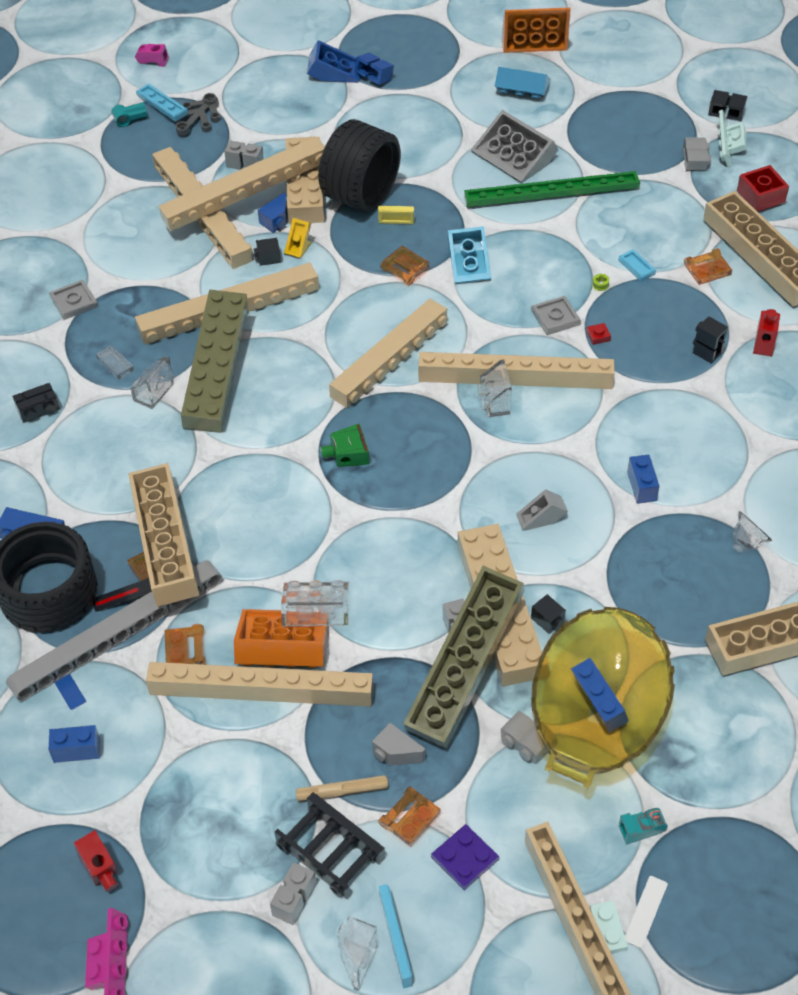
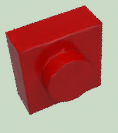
(598, 334)

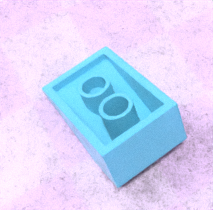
(469, 254)

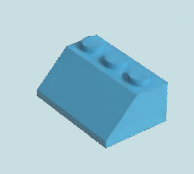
(522, 82)

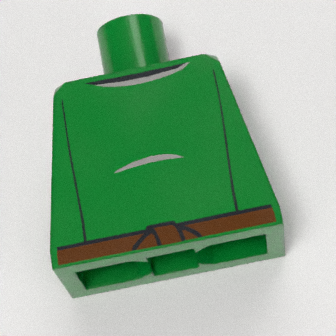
(347, 447)

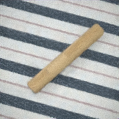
(343, 788)

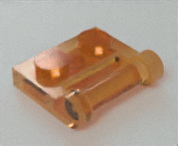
(409, 261)
(708, 271)
(177, 645)
(414, 821)

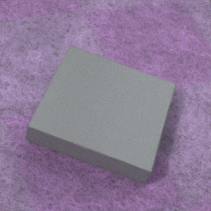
(73, 299)
(555, 315)

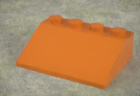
(535, 30)
(265, 642)

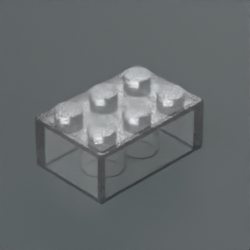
(315, 603)

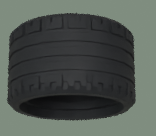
(359, 165)
(53, 608)

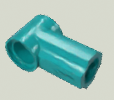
(124, 115)

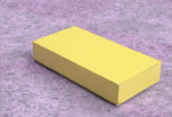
(396, 214)

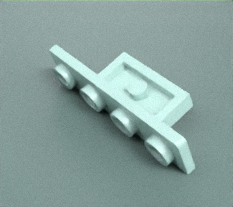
(732, 138)

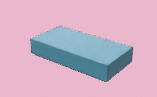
(637, 265)

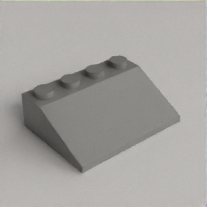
(515, 147)

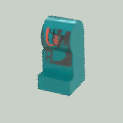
(642, 825)

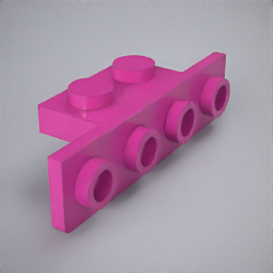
(108, 956)

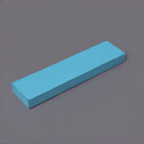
(162, 102)
(395, 936)

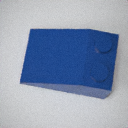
(331, 64)

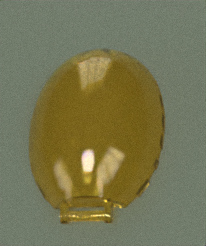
(635, 669)

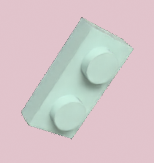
(610, 926)

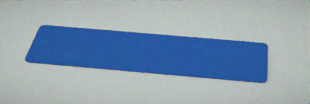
(70, 692)

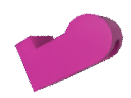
(152, 53)

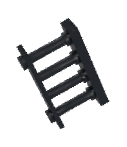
(334, 823)

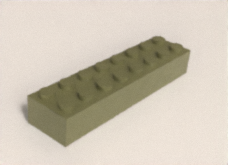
(214, 361)
(464, 657)

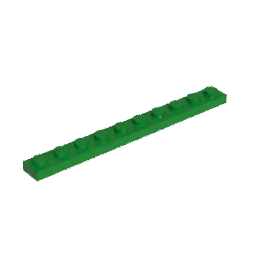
(551, 189)

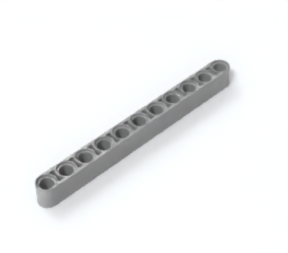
(101, 638)

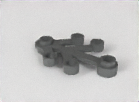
(209, 101)

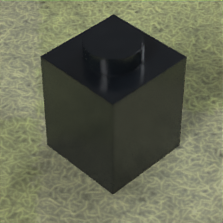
(267, 251)
(548, 614)

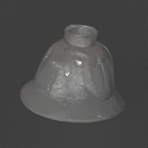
(748, 535)

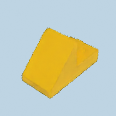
(297, 238)

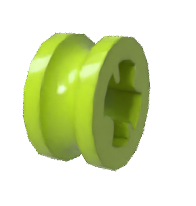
(601, 286)

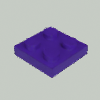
(465, 857)

